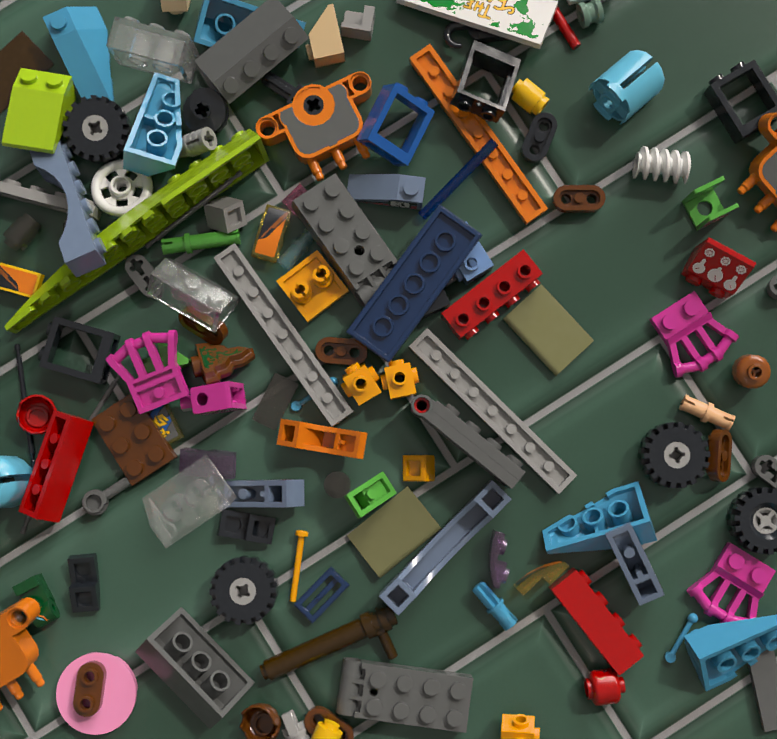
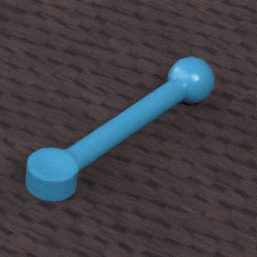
(297, 405)
(670, 655)

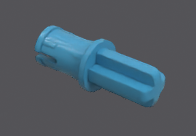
(495, 606)

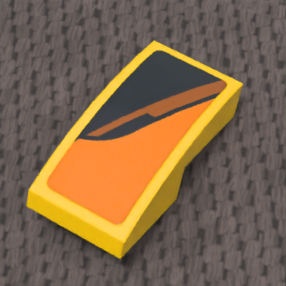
(19, 280)

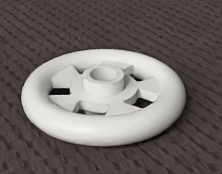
(109, 204)

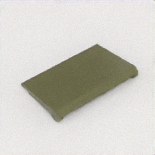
(548, 330)
(393, 532)

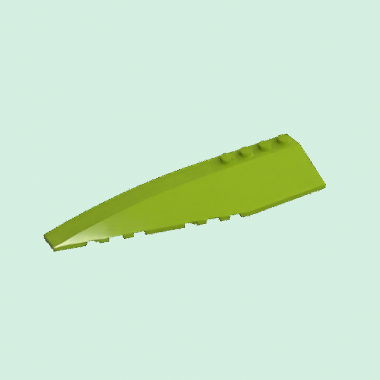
(149, 218)

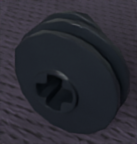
(195, 105)

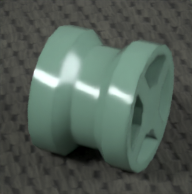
(590, 13)

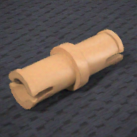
(707, 412)

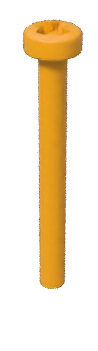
(298, 558)

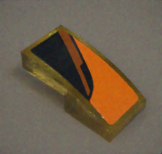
(271, 233)
(548, 572)

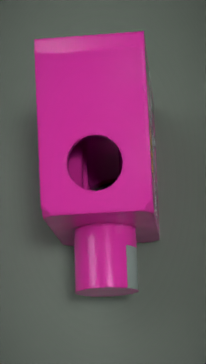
(215, 398)

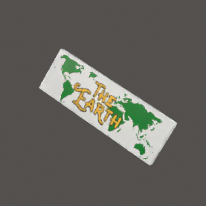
(513, 19)

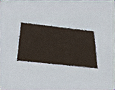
(19, 54)

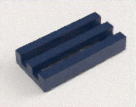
(305, 610)

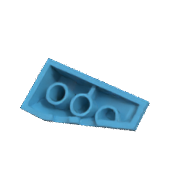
(220, 17)
(82, 42)
(156, 134)
(588, 528)
(727, 646)

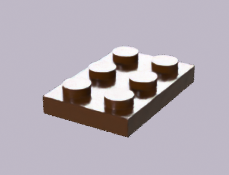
(133, 440)

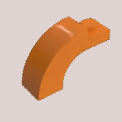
(322, 438)

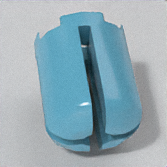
(622, 103)
(13, 492)

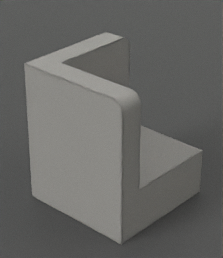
(358, 24)
(225, 214)

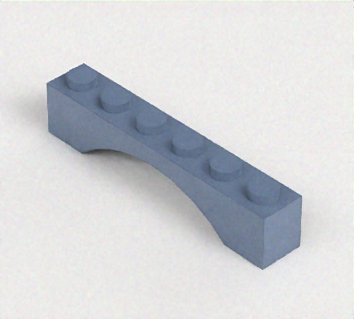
(79, 241)
(444, 546)

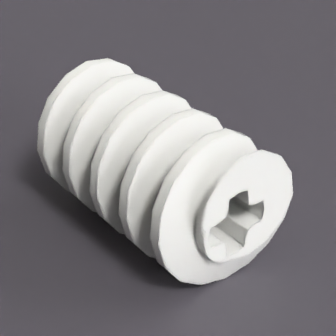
(662, 163)

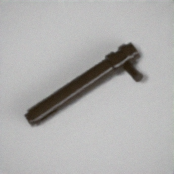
(366, 626)

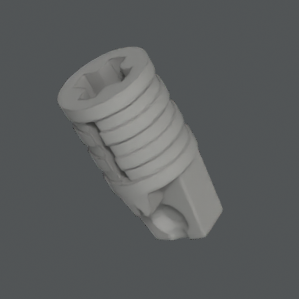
(196, 142)
(294, 728)

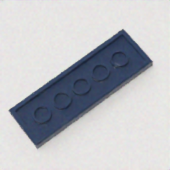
(414, 283)

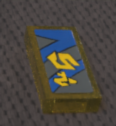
(167, 423)

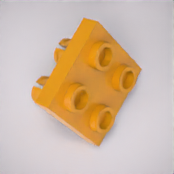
(312, 286)

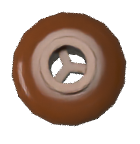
(744, 366)

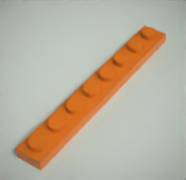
(477, 134)

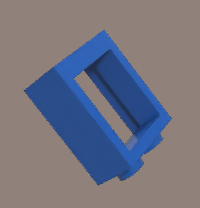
(369, 133)

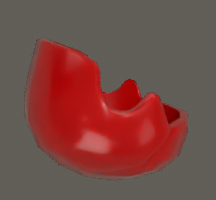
(35, 413)

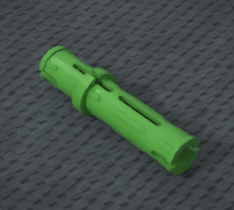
(189, 243)

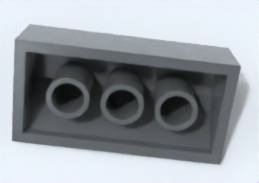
(251, 49)
(195, 667)

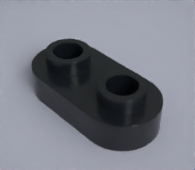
(539, 139)

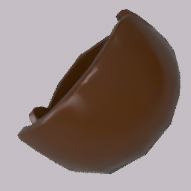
(260, 722)

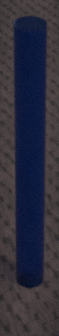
(467, 169)

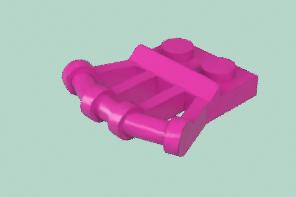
(681, 320)
(159, 386)
(741, 571)

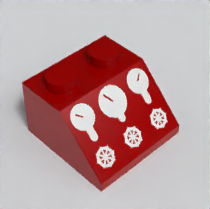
(717, 268)

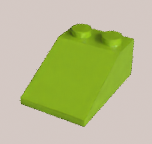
(38, 110)

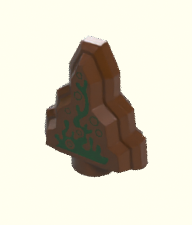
(218, 361)

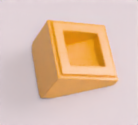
(419, 468)

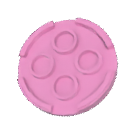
(118, 697)

